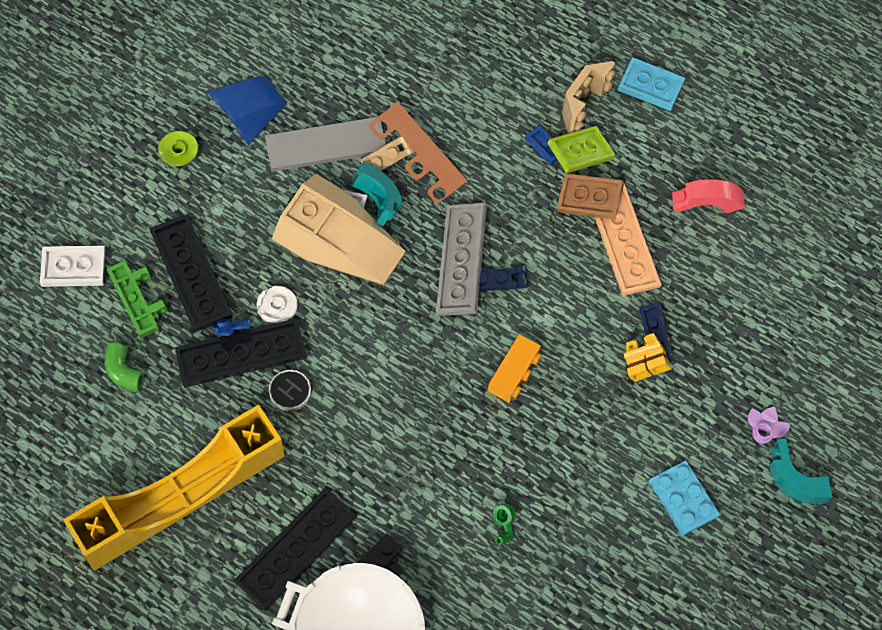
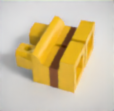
(646, 359)

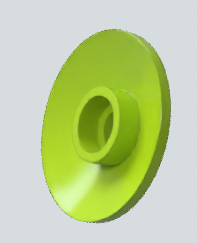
(178, 141)

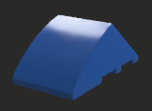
(249, 105)

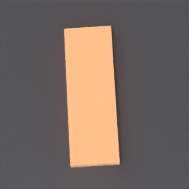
(628, 249)

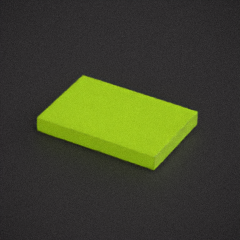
(581, 149)

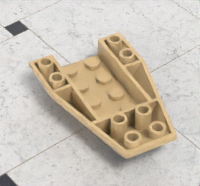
(337, 233)

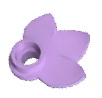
(767, 422)

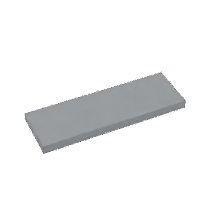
(322, 144)
(461, 259)

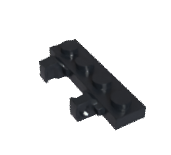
(384, 555)

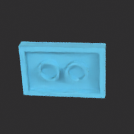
(651, 84)
(684, 498)

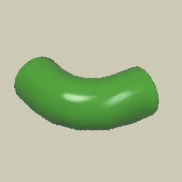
(118, 370)

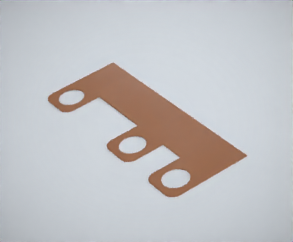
(427, 152)

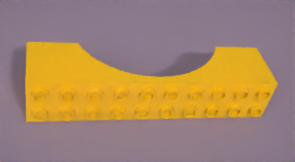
(124, 521)

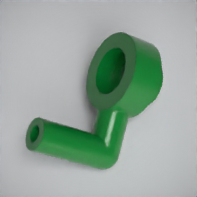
(502, 520)

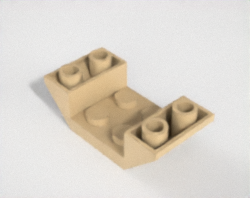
(592, 78)

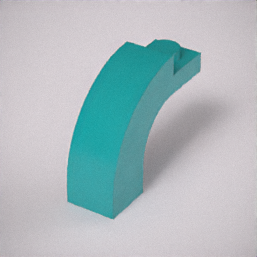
(380, 189)
(800, 487)

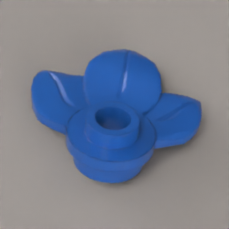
(226, 328)

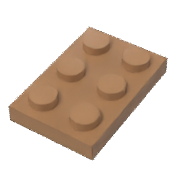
(590, 196)

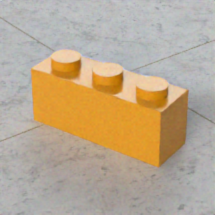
(515, 369)

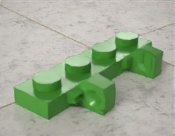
(127, 285)

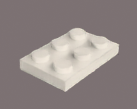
(72, 266)

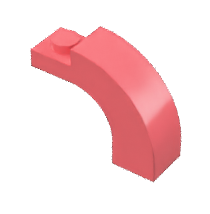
(709, 192)

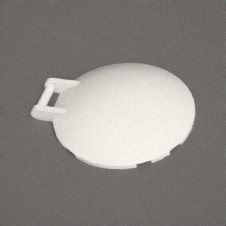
(352, 599)

